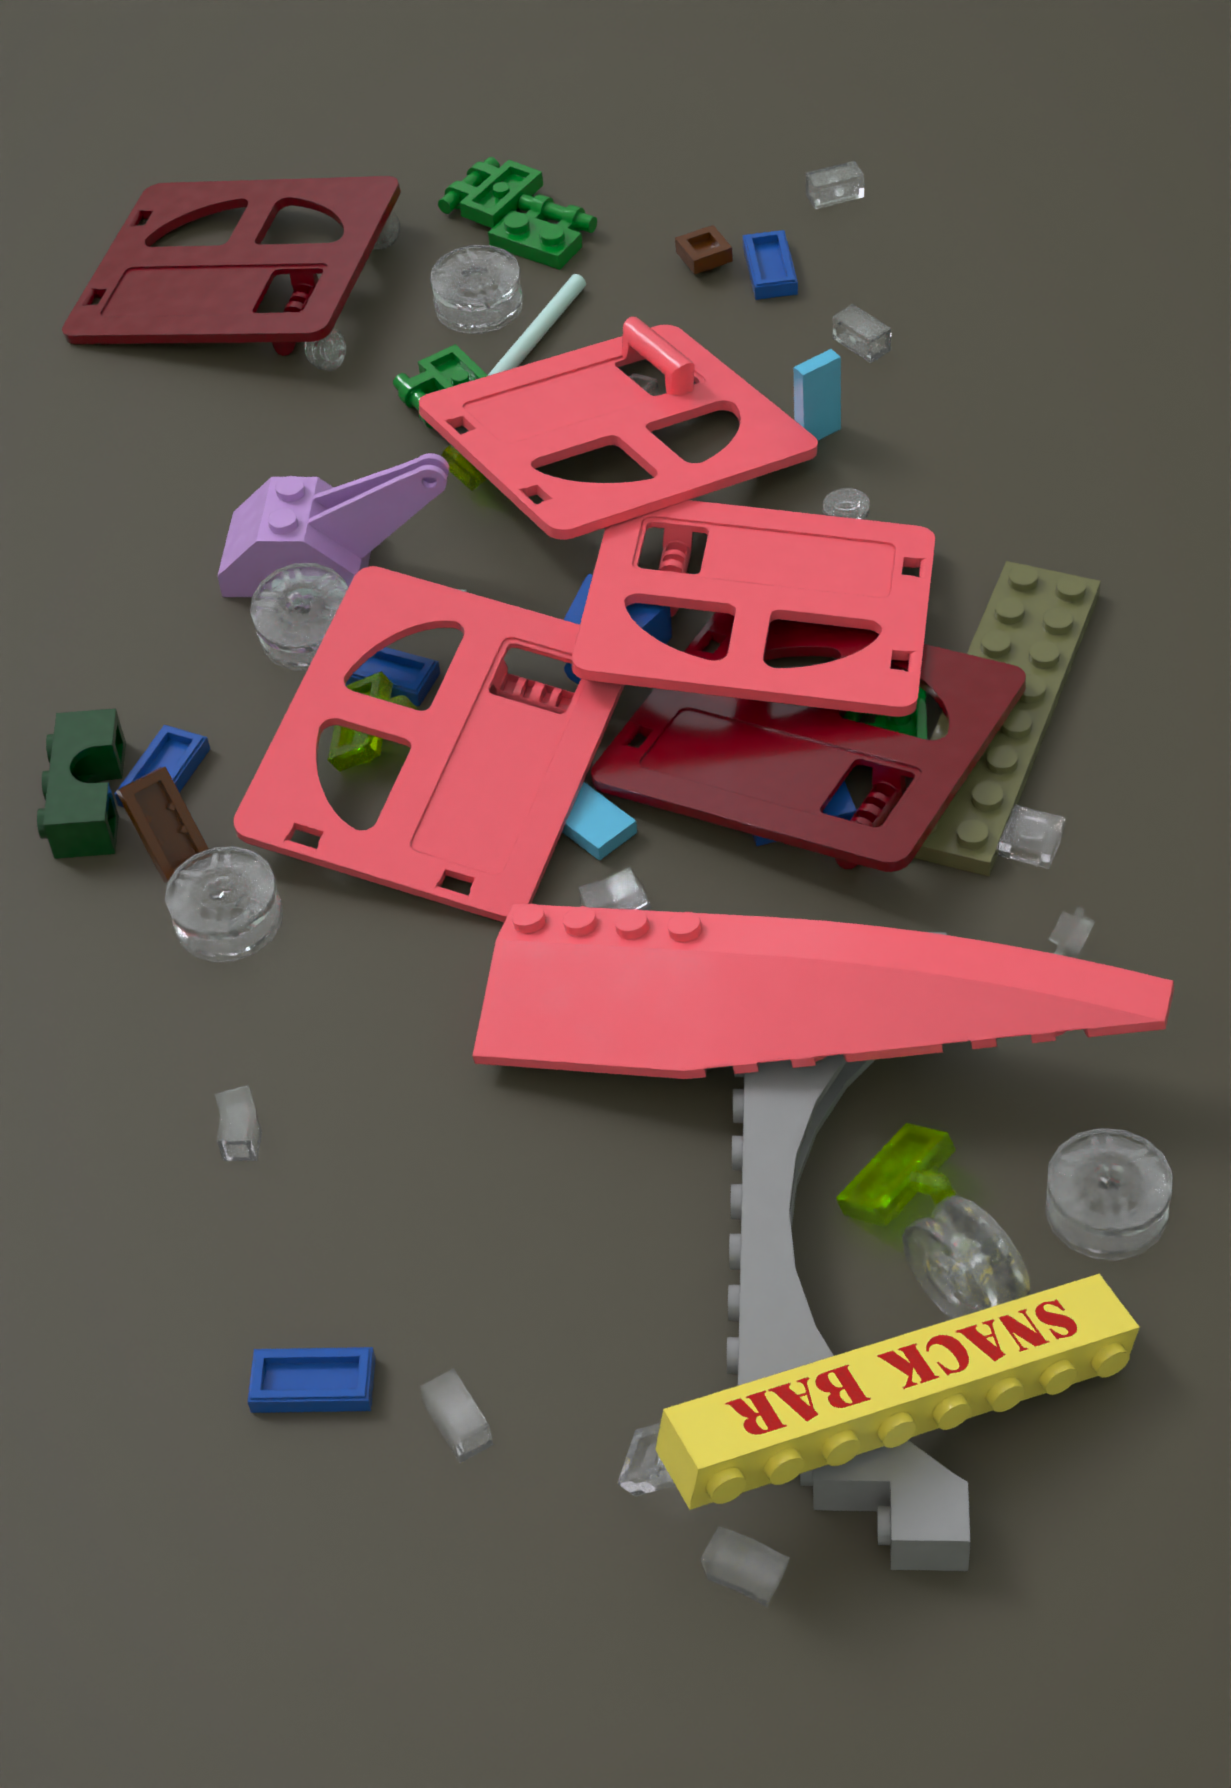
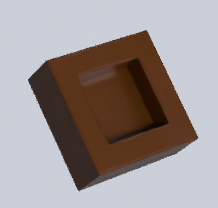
(703, 249)

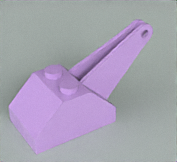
(323, 524)

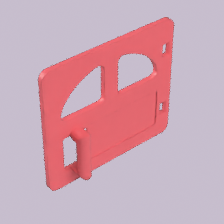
(587, 403)
(764, 570)
(485, 764)

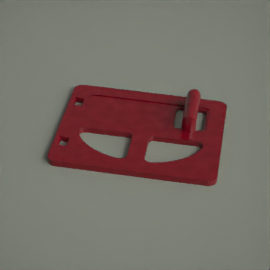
(216, 289)
(780, 764)

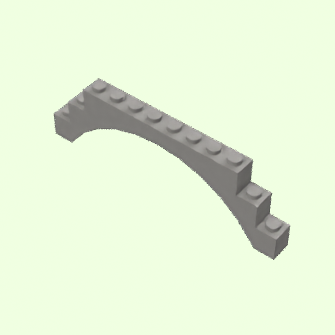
(916, 1498)

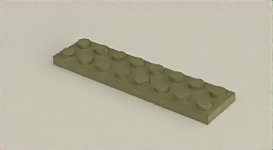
(1038, 625)

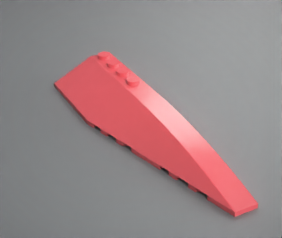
(742, 990)

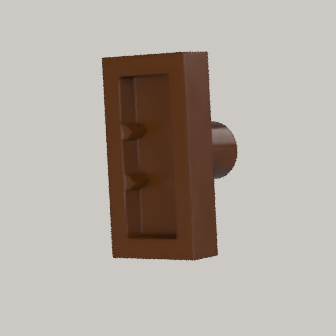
(162, 821)

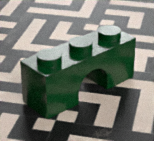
(78, 811)

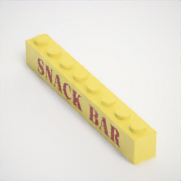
(893, 1391)

